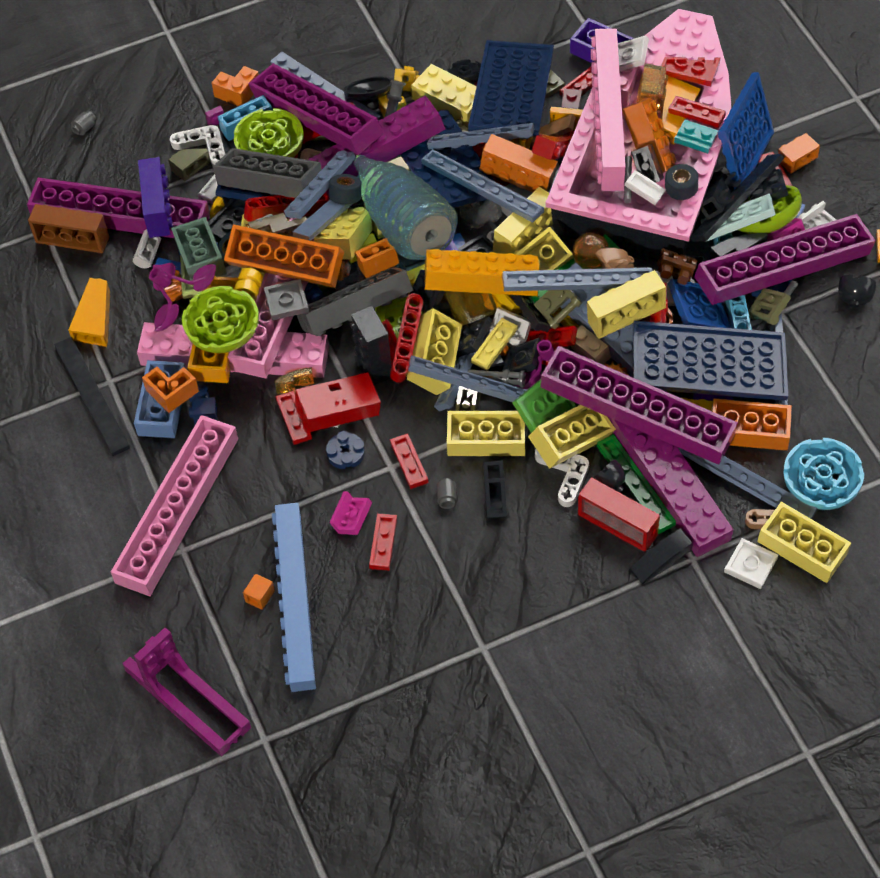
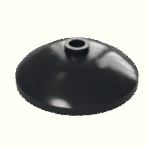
(368, 88)

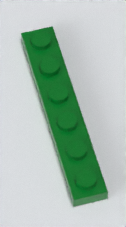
(636, 482)

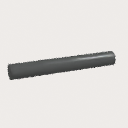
(628, 171)

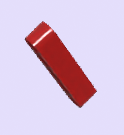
(262, 206)
(406, 345)

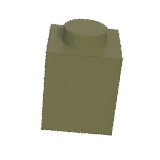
(189, 162)
(467, 400)

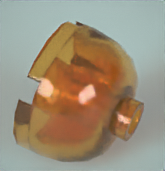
(585, 249)

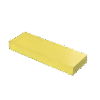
(494, 344)

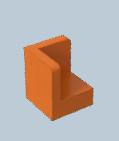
(258, 591)

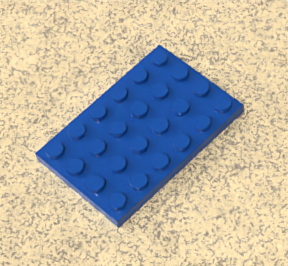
(746, 129)

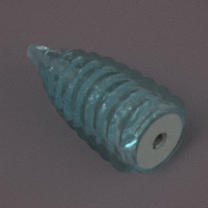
(405, 208)

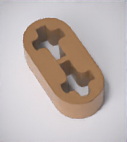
(761, 516)

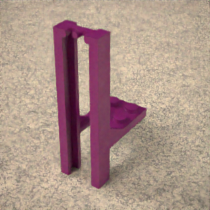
(154, 657)

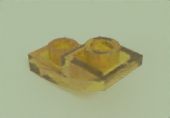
(295, 378)

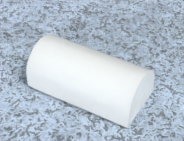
(146, 250)

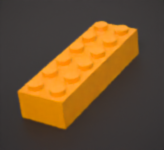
(474, 271)
(207, 365)

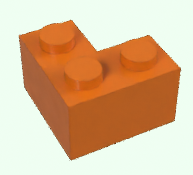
(234, 89)
(170, 391)

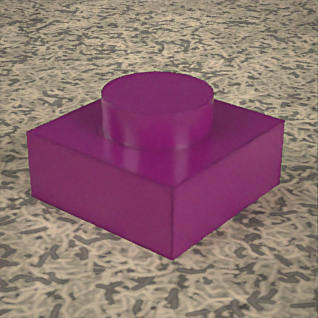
(212, 116)

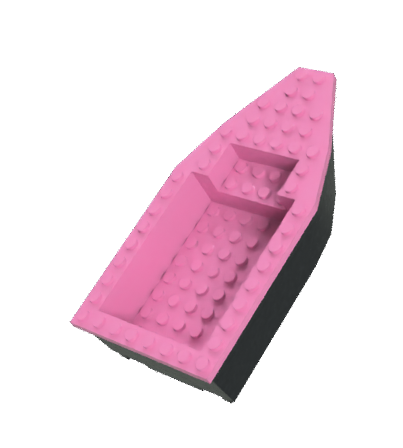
(640, 226)

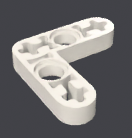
(204, 138)
(570, 467)

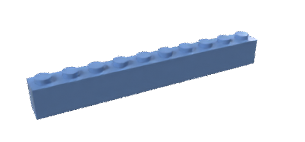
(294, 598)

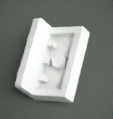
(816, 216)
(523, 325)

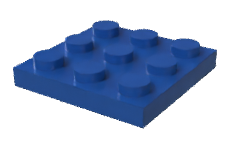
(695, 306)

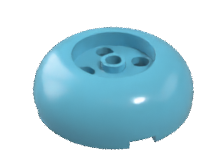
(820, 462)

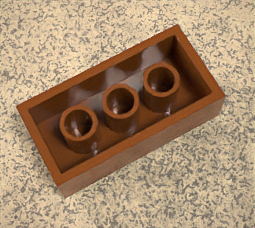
(69, 228)

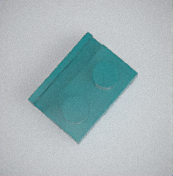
(696, 136)

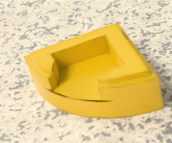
(216, 207)

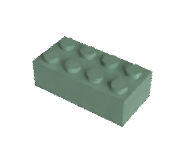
(198, 247)

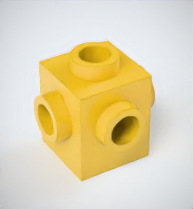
(401, 75)

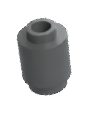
(83, 122)
(446, 493)

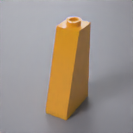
(670, 121)
(92, 314)

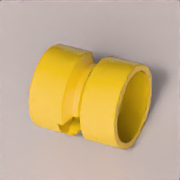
(249, 281)

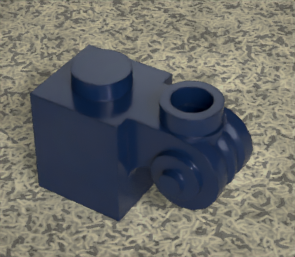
(203, 405)

